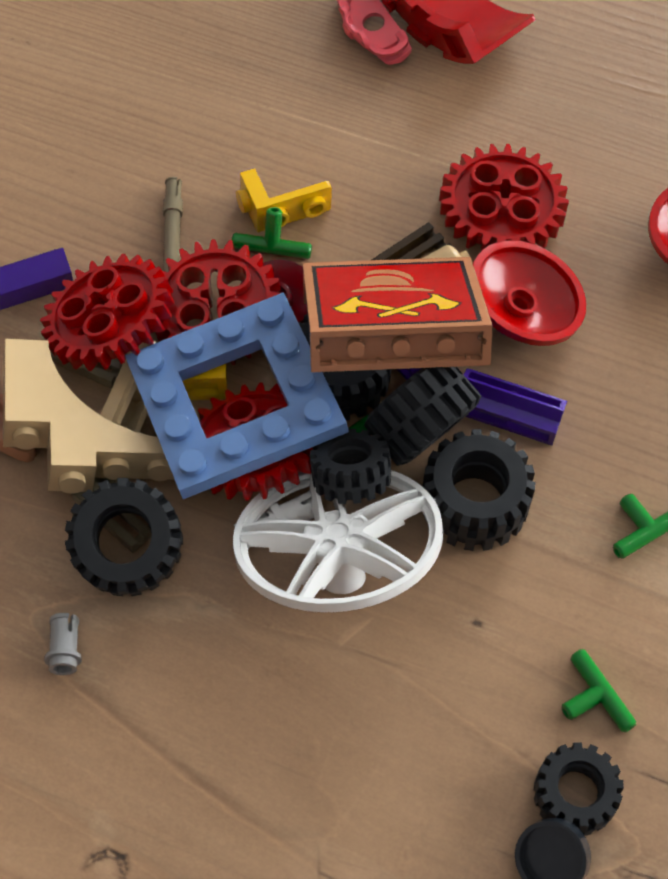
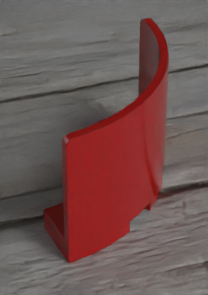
(459, 27)

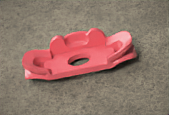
(387, 43)

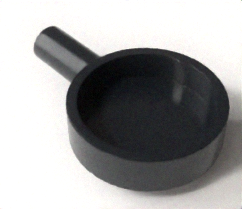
(552, 851)

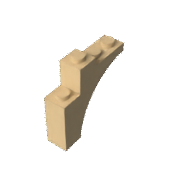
(78, 440)

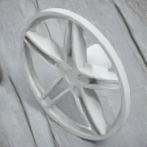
(340, 544)

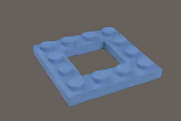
(207, 462)

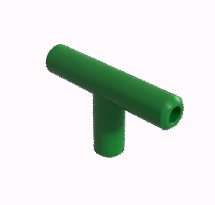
(271, 241)
(648, 527)
(599, 692)

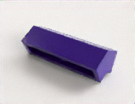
(33, 277)
(516, 407)

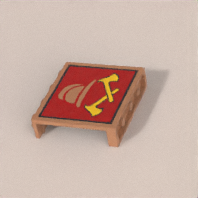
(396, 314)

